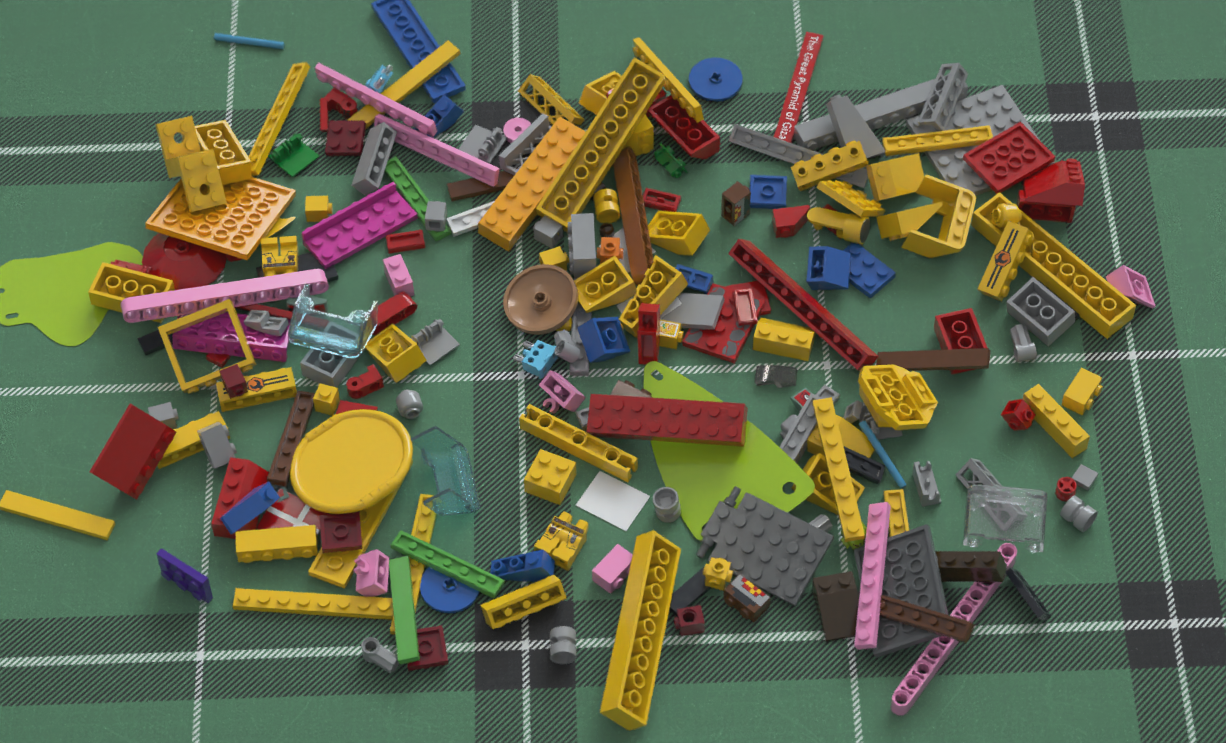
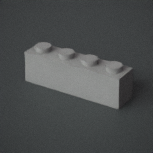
(374, 158)

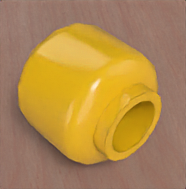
(1006, 212)

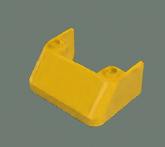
(957, 213)

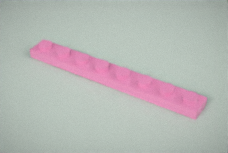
(376, 100)
(442, 152)
(872, 576)

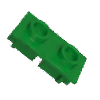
(675, 165)

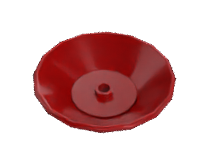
(187, 268)

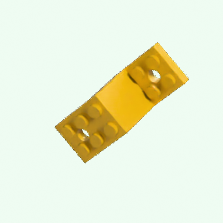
(191, 163)

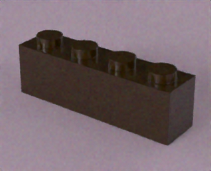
(971, 566)

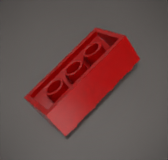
(694, 137)
(239, 480)

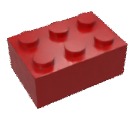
(959, 331)

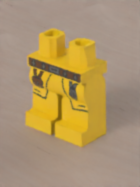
(273, 263)
(563, 540)

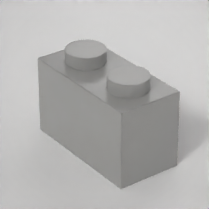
(217, 444)

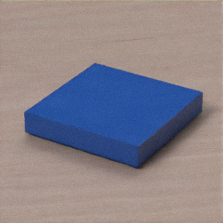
(768, 191)

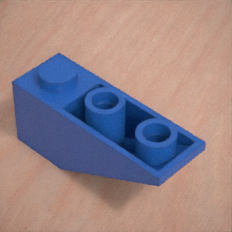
(444, 114)
(524, 567)

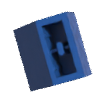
(828, 268)

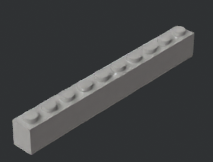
(875, 112)

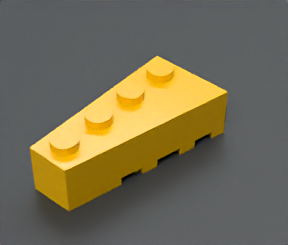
(659, 286)

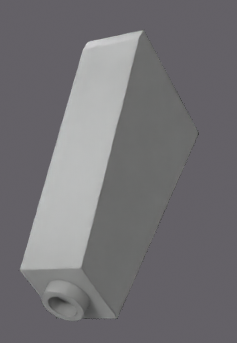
(852, 127)

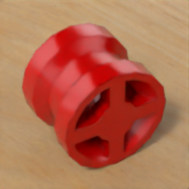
(1065, 483)

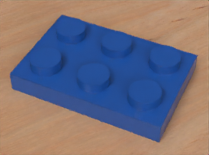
(867, 271)

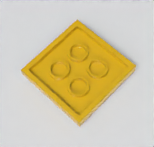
(851, 199)

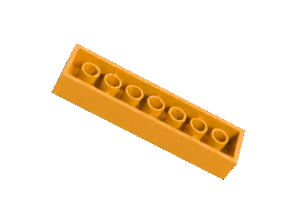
(518, 201)

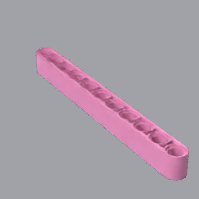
(239, 292)
(940, 650)

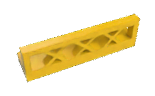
(551, 96)

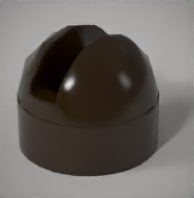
(606, 230)

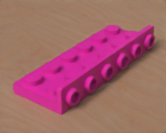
(358, 226)
(220, 337)

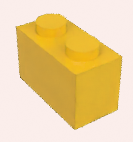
(1082, 391)

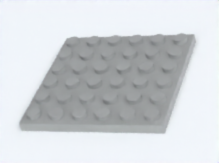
(983, 109)

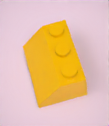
(783, 339)

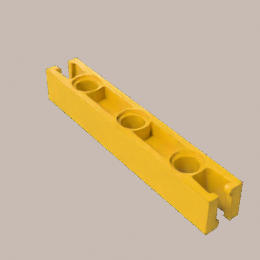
(590, 448)

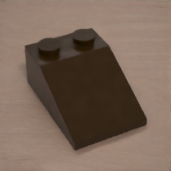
(836, 604)

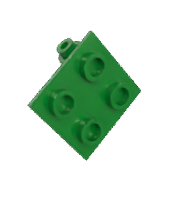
(293, 155)

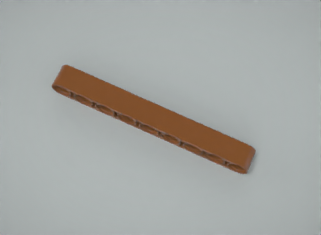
(633, 214)

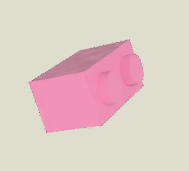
(398, 275)
(612, 569)

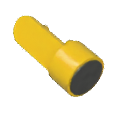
(849, 226)

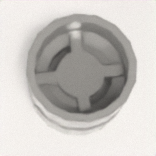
(666, 504)
(1078, 514)
(562, 645)

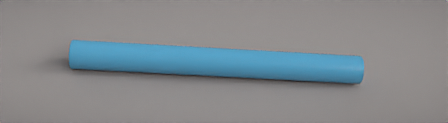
(249, 41)
(882, 454)

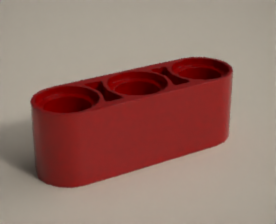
(394, 311)

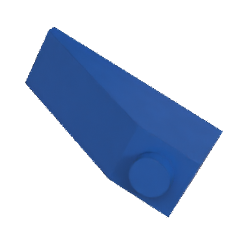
(250, 507)

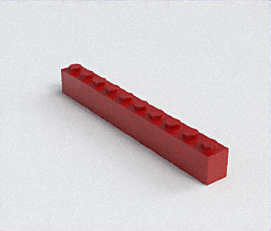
(803, 304)

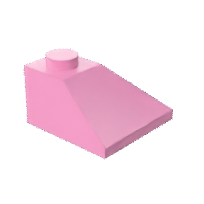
(1132, 285)

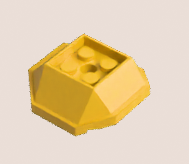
(896, 397)

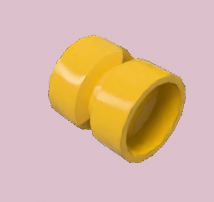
(606, 206)

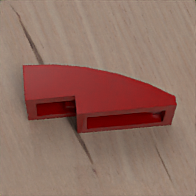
(648, 333)

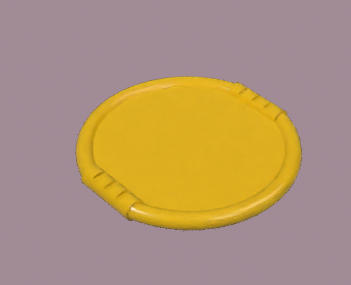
(351, 461)

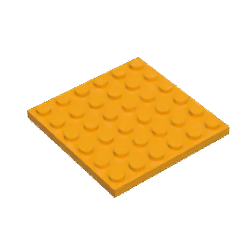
(227, 228)

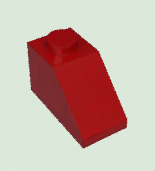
(789, 220)

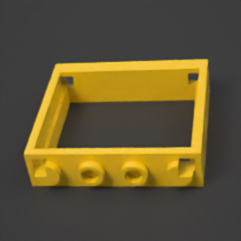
(195, 318)

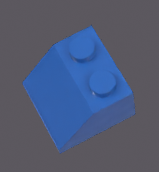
(603, 339)

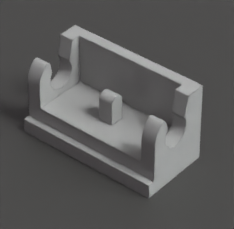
(926, 484)

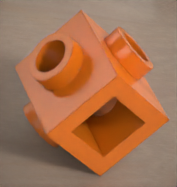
(609, 247)

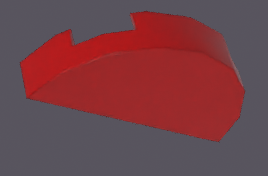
(324, 115)

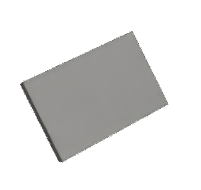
(696, 311)

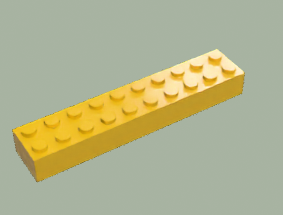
(601, 143)
(1062, 273)
(640, 631)

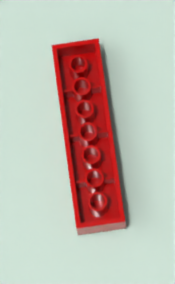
(667, 420)

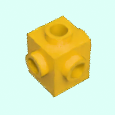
(717, 573)

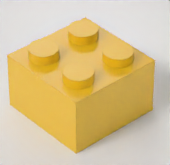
(550, 477)

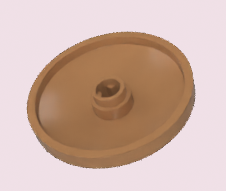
(540, 299)

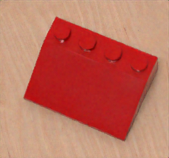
(1056, 184)
(133, 451)

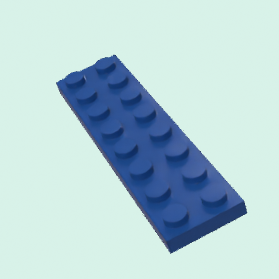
(416, 44)

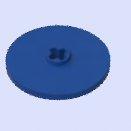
(726, 73)
(444, 599)

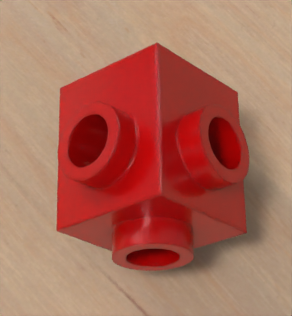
(1018, 415)

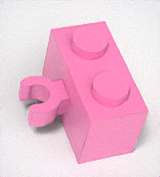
(561, 393)
(372, 573)

